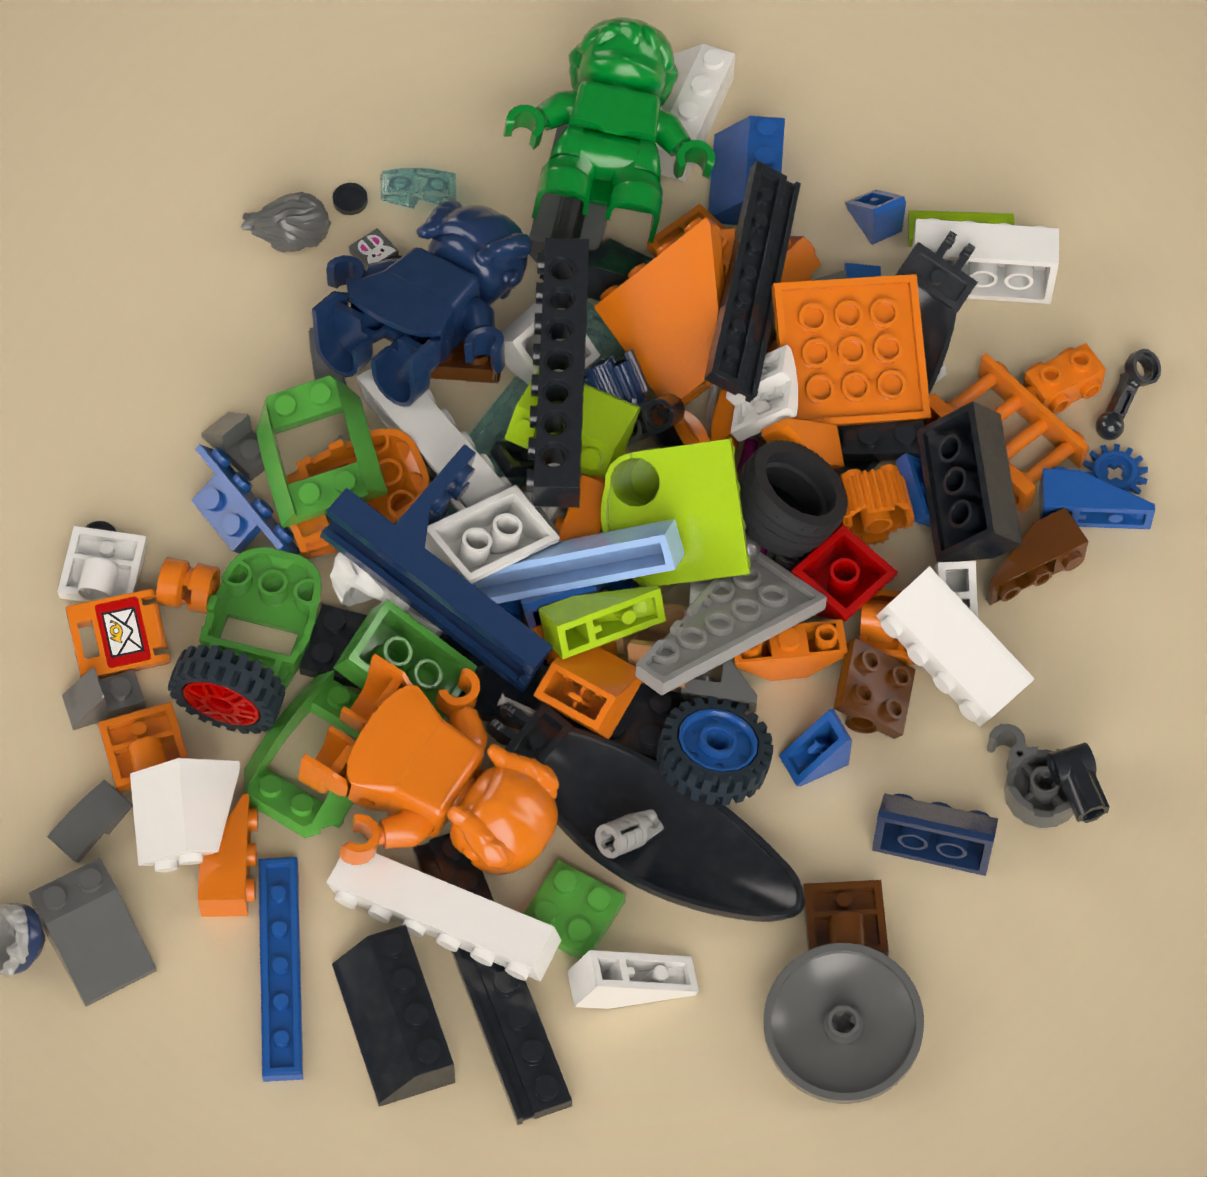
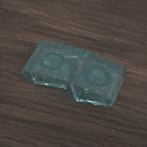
(409, 185)

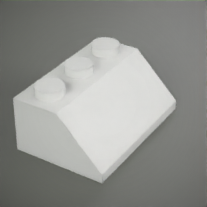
(490, 535)

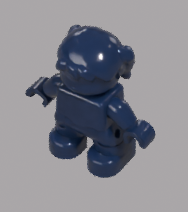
(423, 301)

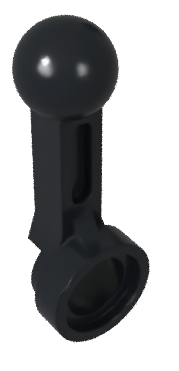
(1110, 423)

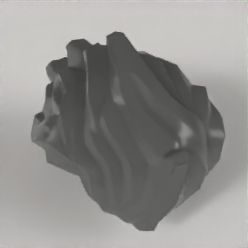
(290, 222)

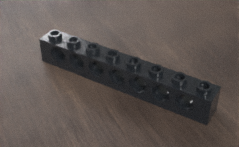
(559, 484)

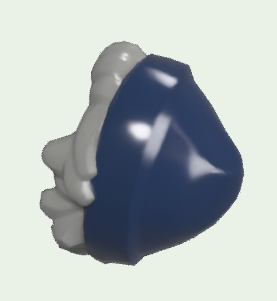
(20, 938)

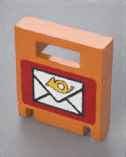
(123, 631)

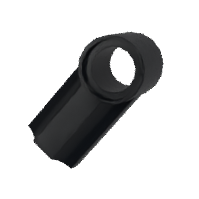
(1076, 772)

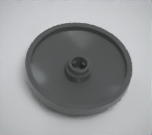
(843, 1023)

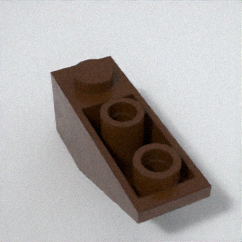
(1046, 549)

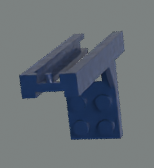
(403, 565)

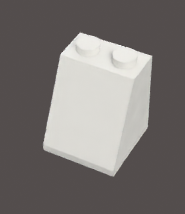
(181, 810)

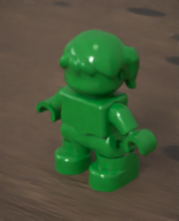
(613, 120)

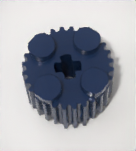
(619, 378)

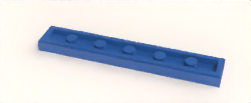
(280, 969)

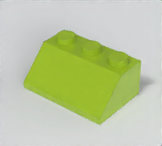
(605, 427)

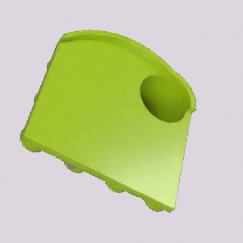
(696, 489)

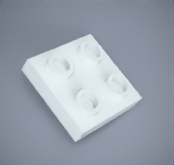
(101, 564)

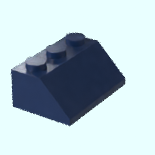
(934, 833)

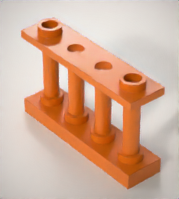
(1042, 421)

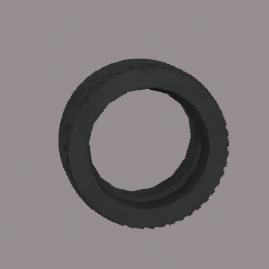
(805, 479)

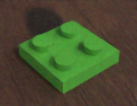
(576, 907)

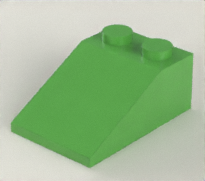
(409, 647)

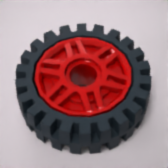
(226, 689)

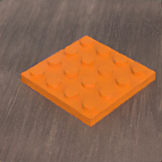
(855, 348)

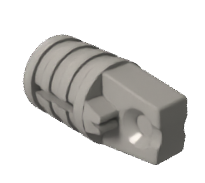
(628, 832)

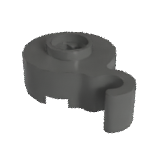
(1026, 770)

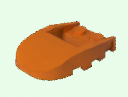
(401, 470)

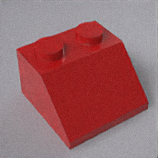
(844, 573)

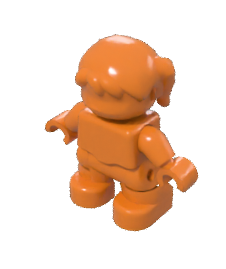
(428, 774)

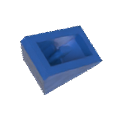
(878, 214)
(818, 750)

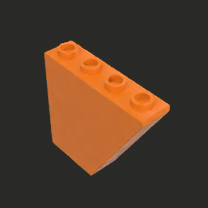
(671, 311)

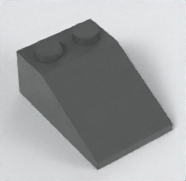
(92, 932)

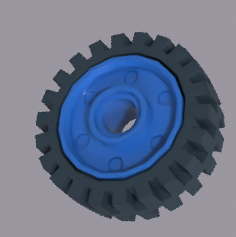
(714, 751)

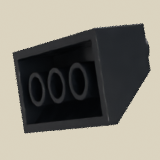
(968, 485)
(393, 1017)

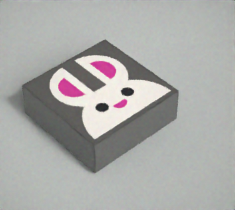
(373, 248)

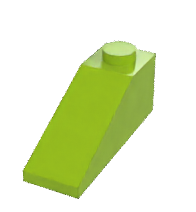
(599, 618)

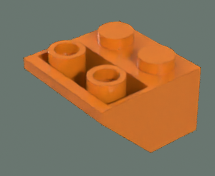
(590, 689)

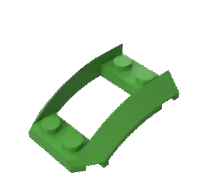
(302, 406)
(281, 798)

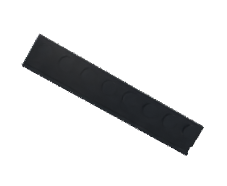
(754, 267)
(501, 1003)

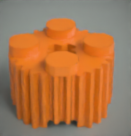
(876, 503)

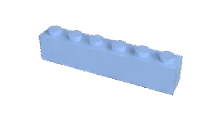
(588, 562)

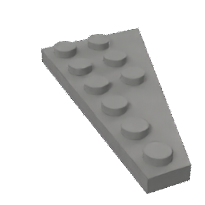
(727, 621)

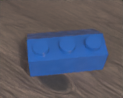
(735, 153)

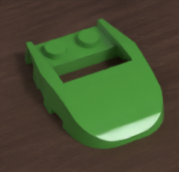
(269, 591)

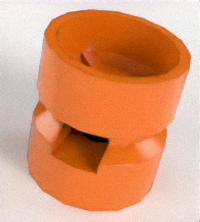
(186, 585)

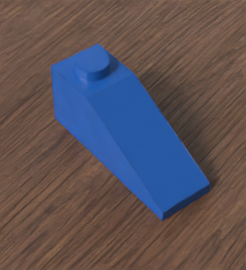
(1092, 501)

